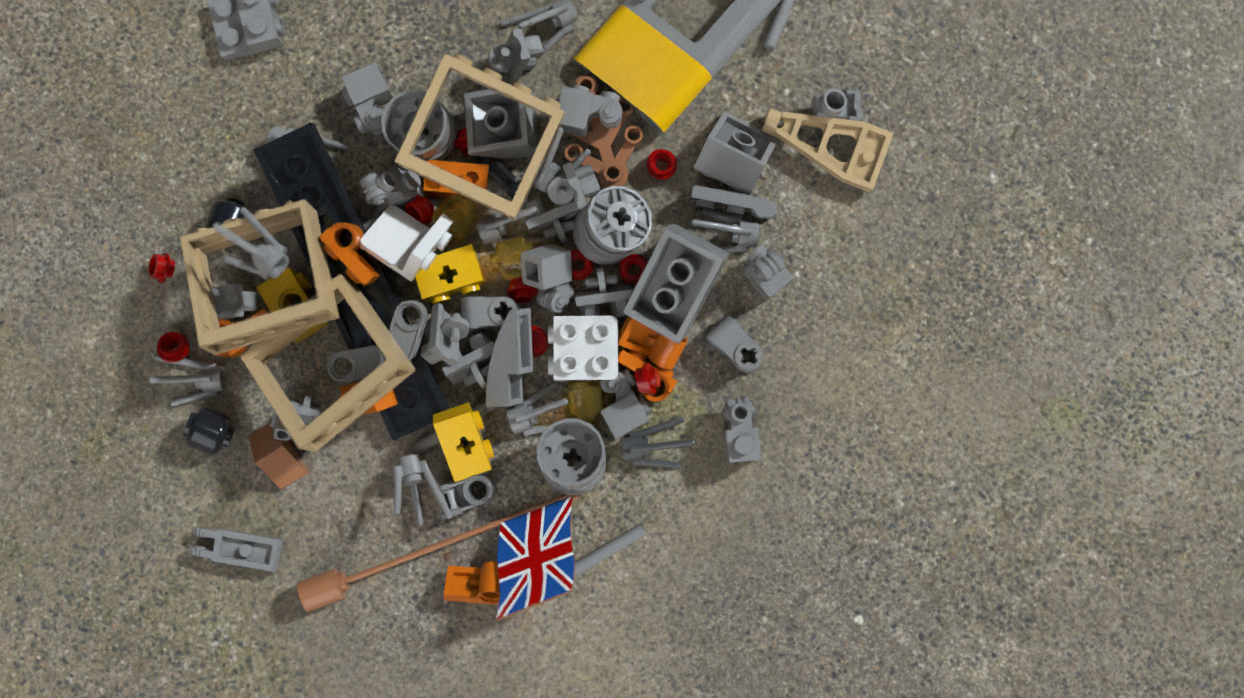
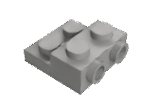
(246, 26)

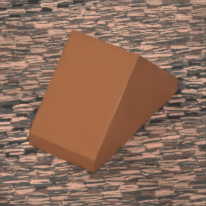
(276, 457)

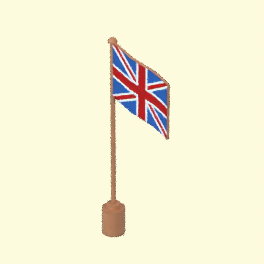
(532, 560)

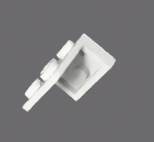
(405, 242)
(583, 348)

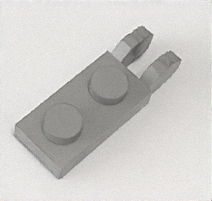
(735, 202)
(240, 548)

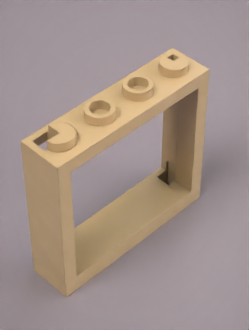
(452, 182)
(267, 326)
(355, 401)

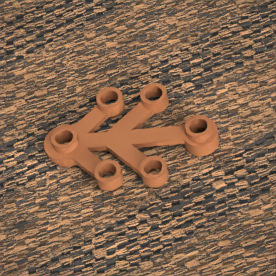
(602, 141)

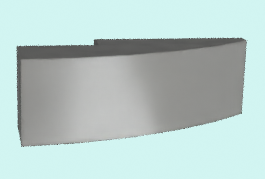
(509, 360)

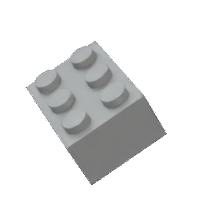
(676, 282)

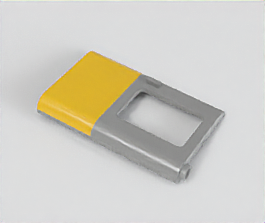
(659, 66)

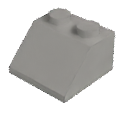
(499, 126)
(735, 153)

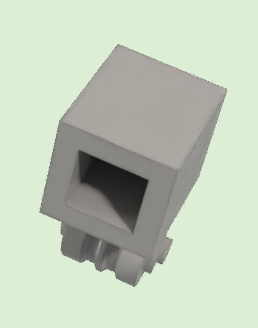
(366, 91)
(583, 106)
(391, 188)
(550, 271)
(767, 272)
(627, 411)
(741, 440)

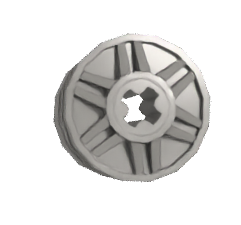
(441, 124)
(601, 236)
(561, 442)

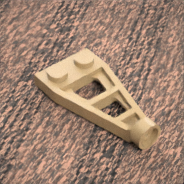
(867, 154)

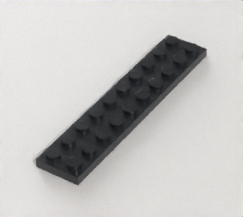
(300, 170)

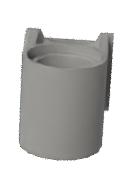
(483, 312)
(731, 340)
(461, 497)

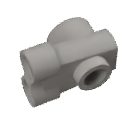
(838, 104)

